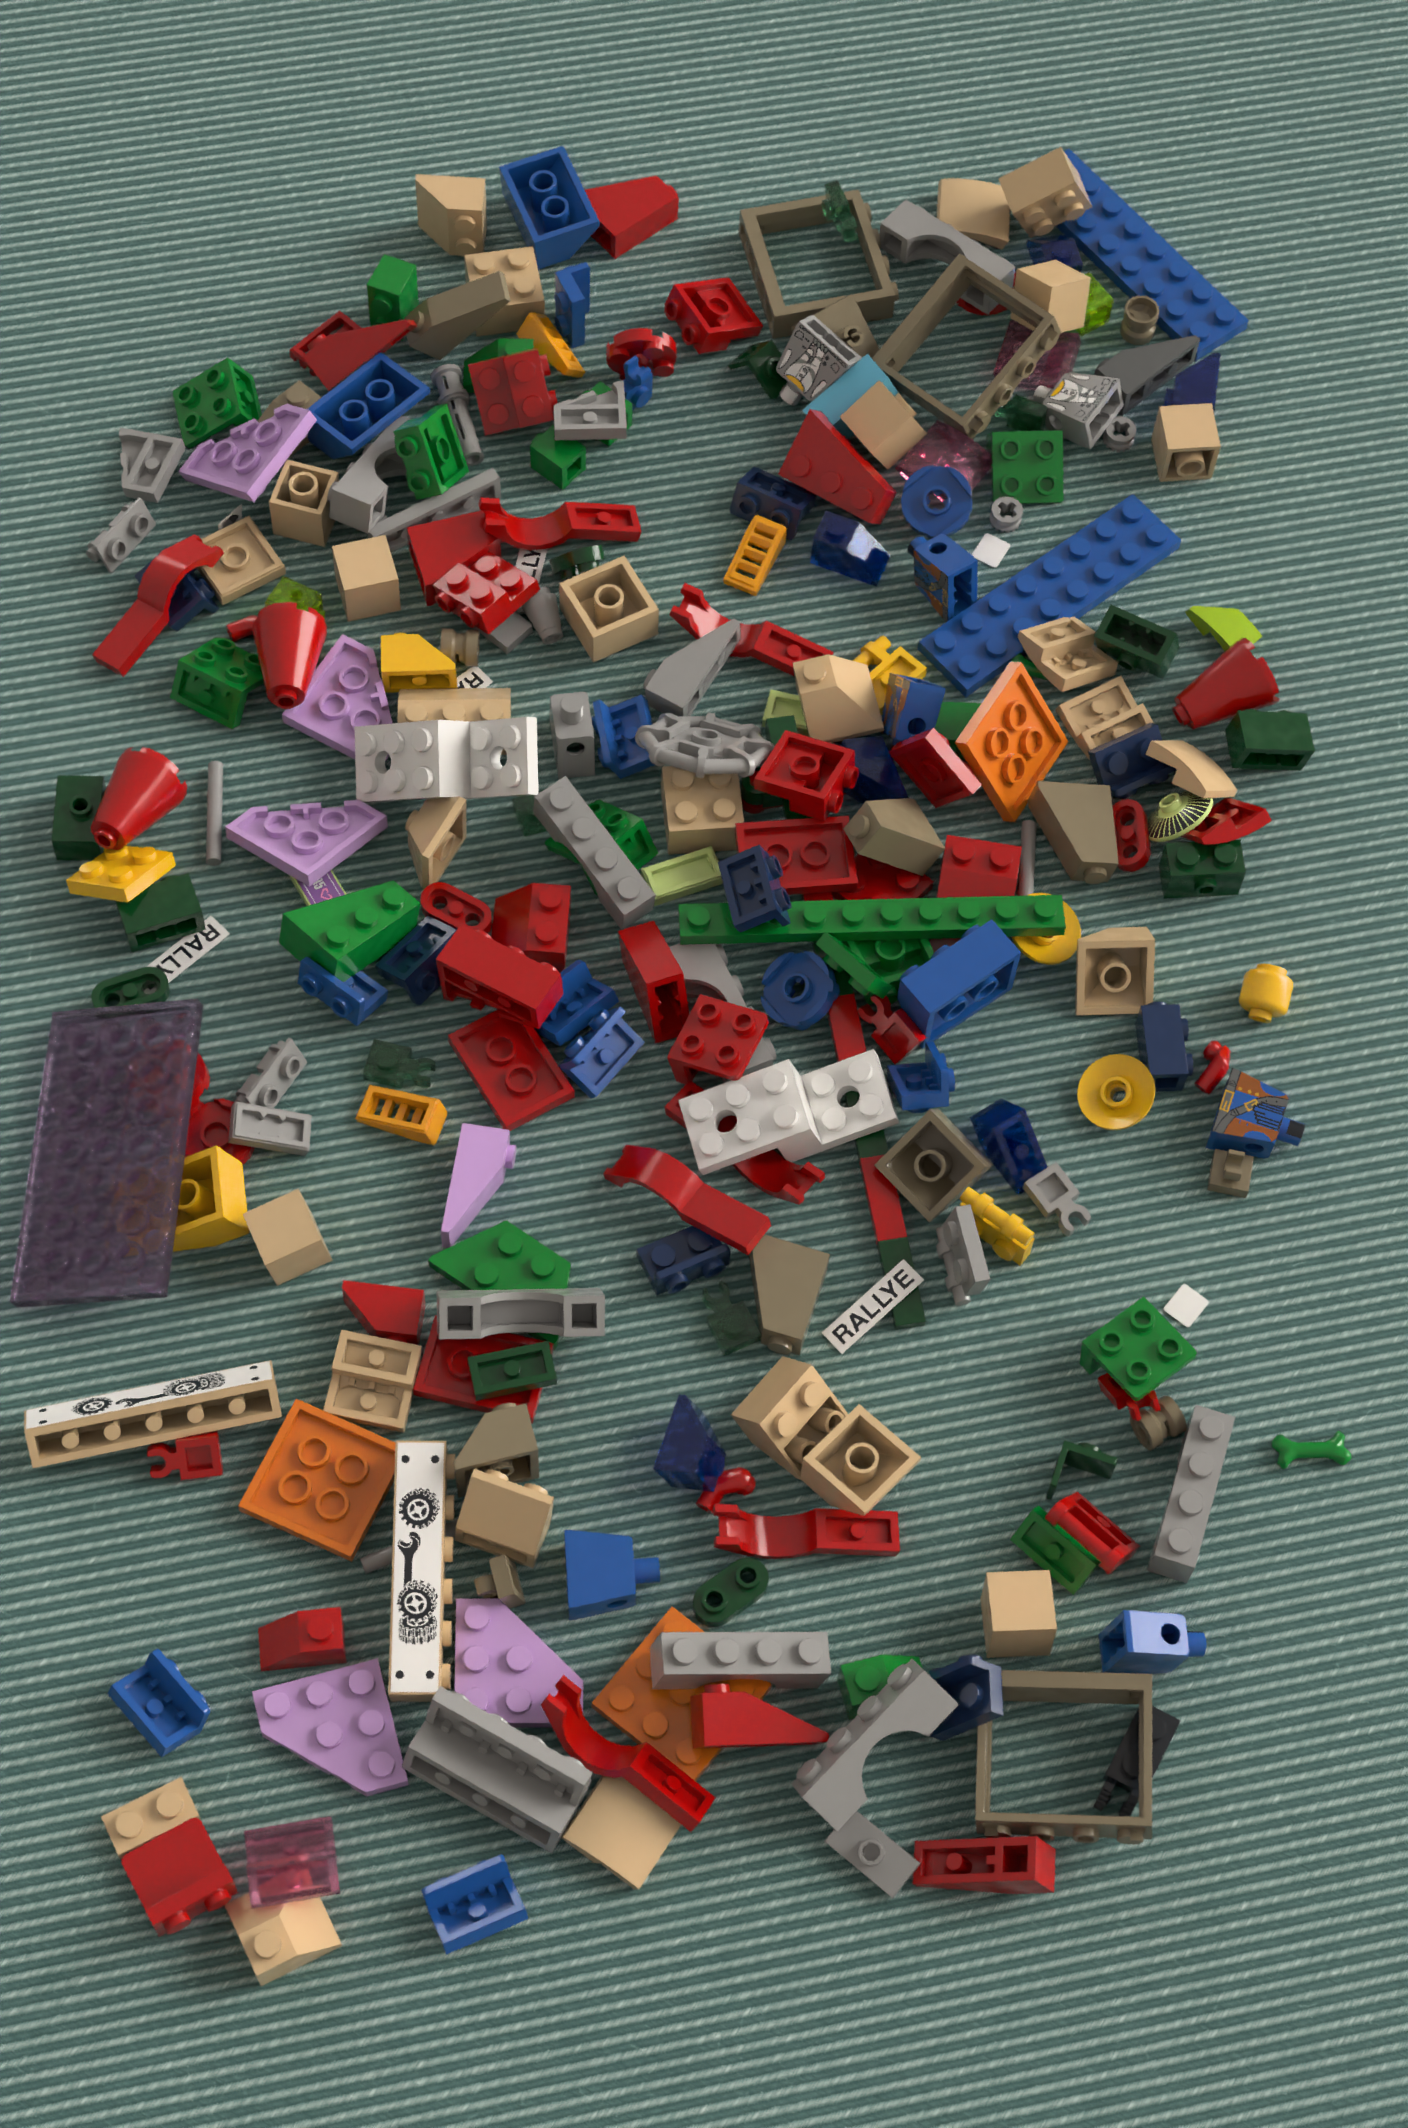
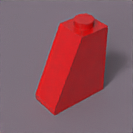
(632, 212)
(445, 543)
(655, 979)

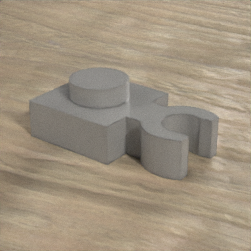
(1055, 1193)

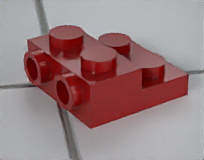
(711, 314)
(513, 391)
(485, 591)
(808, 774)

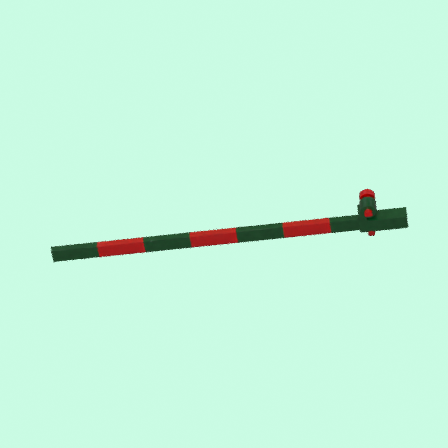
(848, 1042)

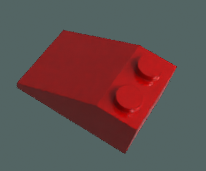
(976, 870)

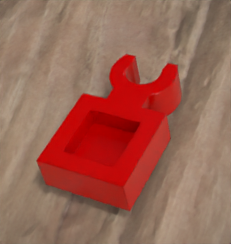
(894, 1031)
(1121, 1399)
(194, 1457)

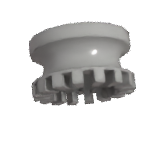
(1120, 442)
(1007, 523)

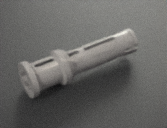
(457, 400)

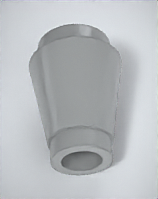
(544, 615)

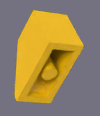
(414, 664)

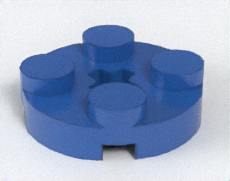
(938, 481)
(812, 1003)

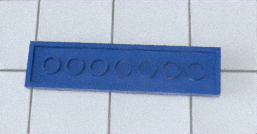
(1150, 267)
(1057, 585)

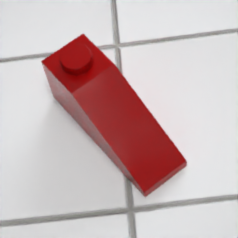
(343, 353)
(743, 1720)
(987, 1865)

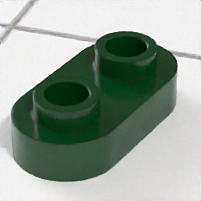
(577, 561)
(130, 988)
(732, 1591)

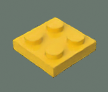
(121, 873)

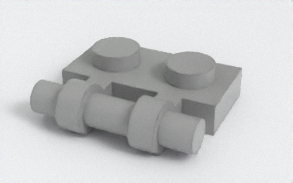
(962, 1255)

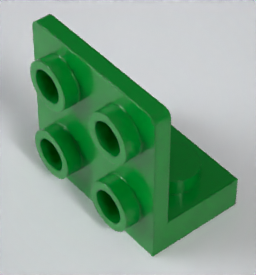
(215, 401)
(1027, 465)
(217, 680)
(625, 828)
(1137, 1349)

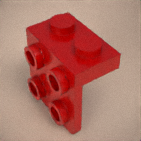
(716, 1040)
(179, 1876)

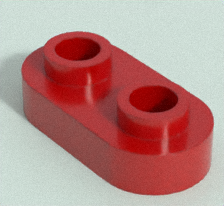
(1131, 837)
(459, 907)

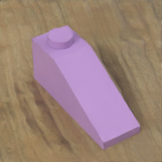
(476, 1175)

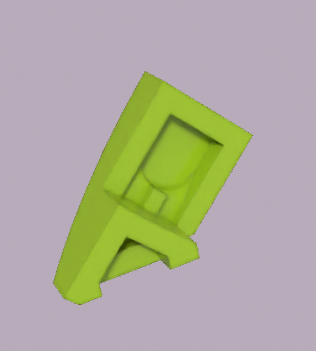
(1224, 624)

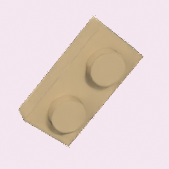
(149, 1816)

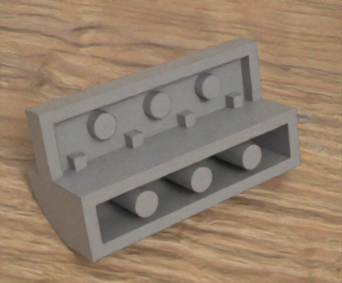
(497, 1769)

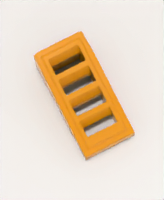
(551, 343)
(762, 534)
(425, 1122)

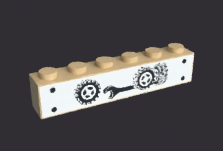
(151, 1414)
(419, 1571)

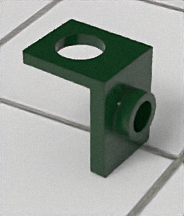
(762, 361)
(1083, 1457)

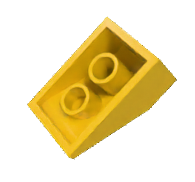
(210, 1201)

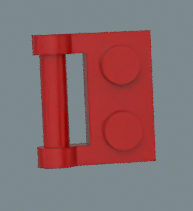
(1093, 1531)

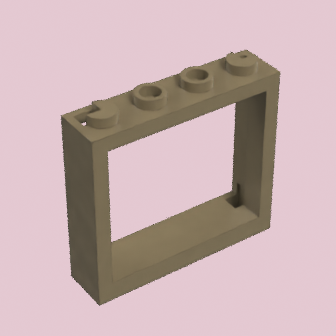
(803, 213)
(932, 310)
(1070, 1688)

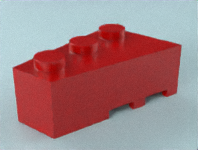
(833, 470)
(498, 977)

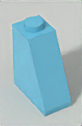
(847, 391)

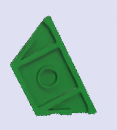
(503, 1261)

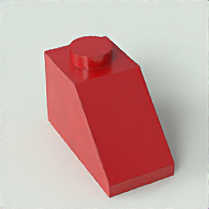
(387, 1310)
(303, 1640)

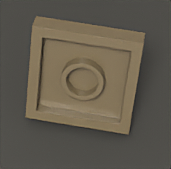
(849, 325)

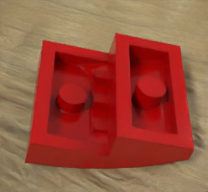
(1229, 821)

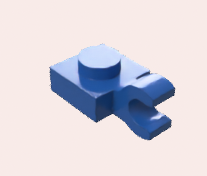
(637, 383)

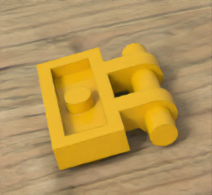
(898, 662)
(1003, 1232)

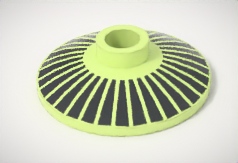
(1177, 815)

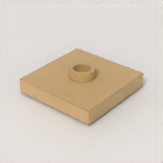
(246, 561)

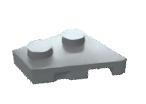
(592, 416)
(148, 463)

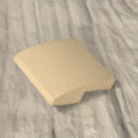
(975, 210)
(1066, 653)
(1102, 715)
(1194, 769)
(373, 1380)
(621, 1830)

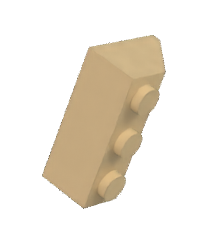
(454, 704)

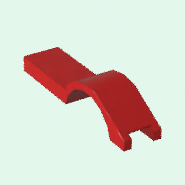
(570, 521)
(151, 609)
(761, 641)
(765, 1171)
(690, 1197)
(807, 1533)
(638, 1764)

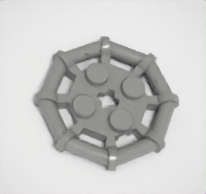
(704, 744)

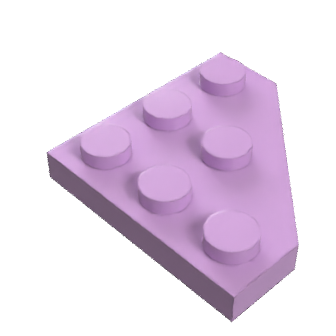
(251, 455)
(342, 695)
(307, 837)
(505, 1664)
(337, 1725)

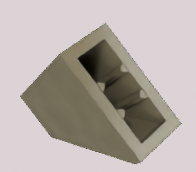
(1078, 827)
(895, 834)
(786, 1291)

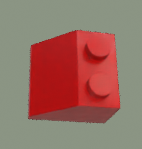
(535, 922)

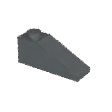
(1148, 367)

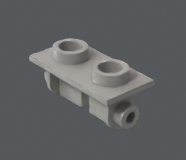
(123, 536)
(278, 1071)

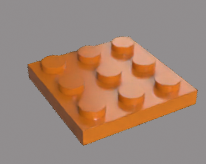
(1011, 741)
(322, 1480)
(662, 1715)

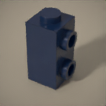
(1162, 1045)

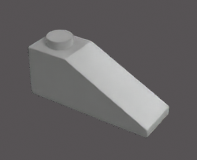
(690, 671)

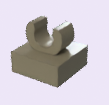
(1230, 1172)
(502, 1583)

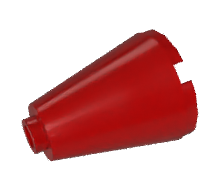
(288, 650)
(1228, 685)
(136, 797)

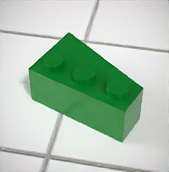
(351, 928)

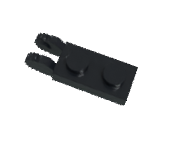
(1125, 1764)

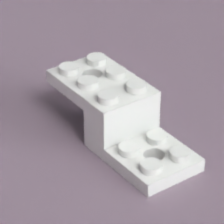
(446, 759)
(788, 1111)

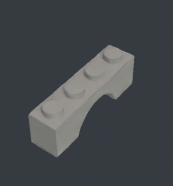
(915, 234)
(361, 494)
(611, 872)
(708, 975)
(549, 1311)
(1191, 1494)
(702, 1658)
(906, 1703)

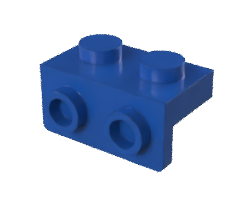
(572, 302)
(617, 733)
(349, 999)
(578, 1005)
(602, 1052)
(922, 1084)
(161, 1703)
(474, 1904)

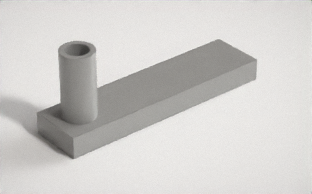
(455, 501)

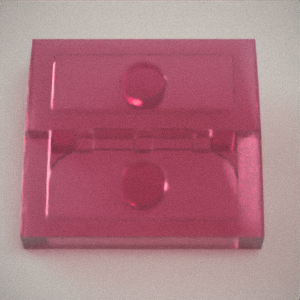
(1052, 363)
(948, 448)
(291, 1862)

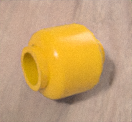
(1266, 992)

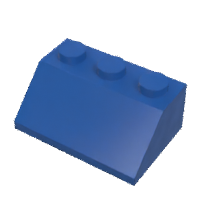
(548, 205)
(363, 406)
(959, 980)

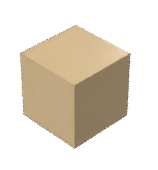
(1056, 290)
(884, 424)
(1185, 442)
(301, 504)
(366, 578)
(287, 1237)
(1018, 1613)

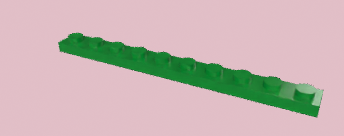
(879, 919)

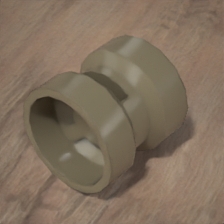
(1139, 320)
(461, 646)
(1159, 1425)

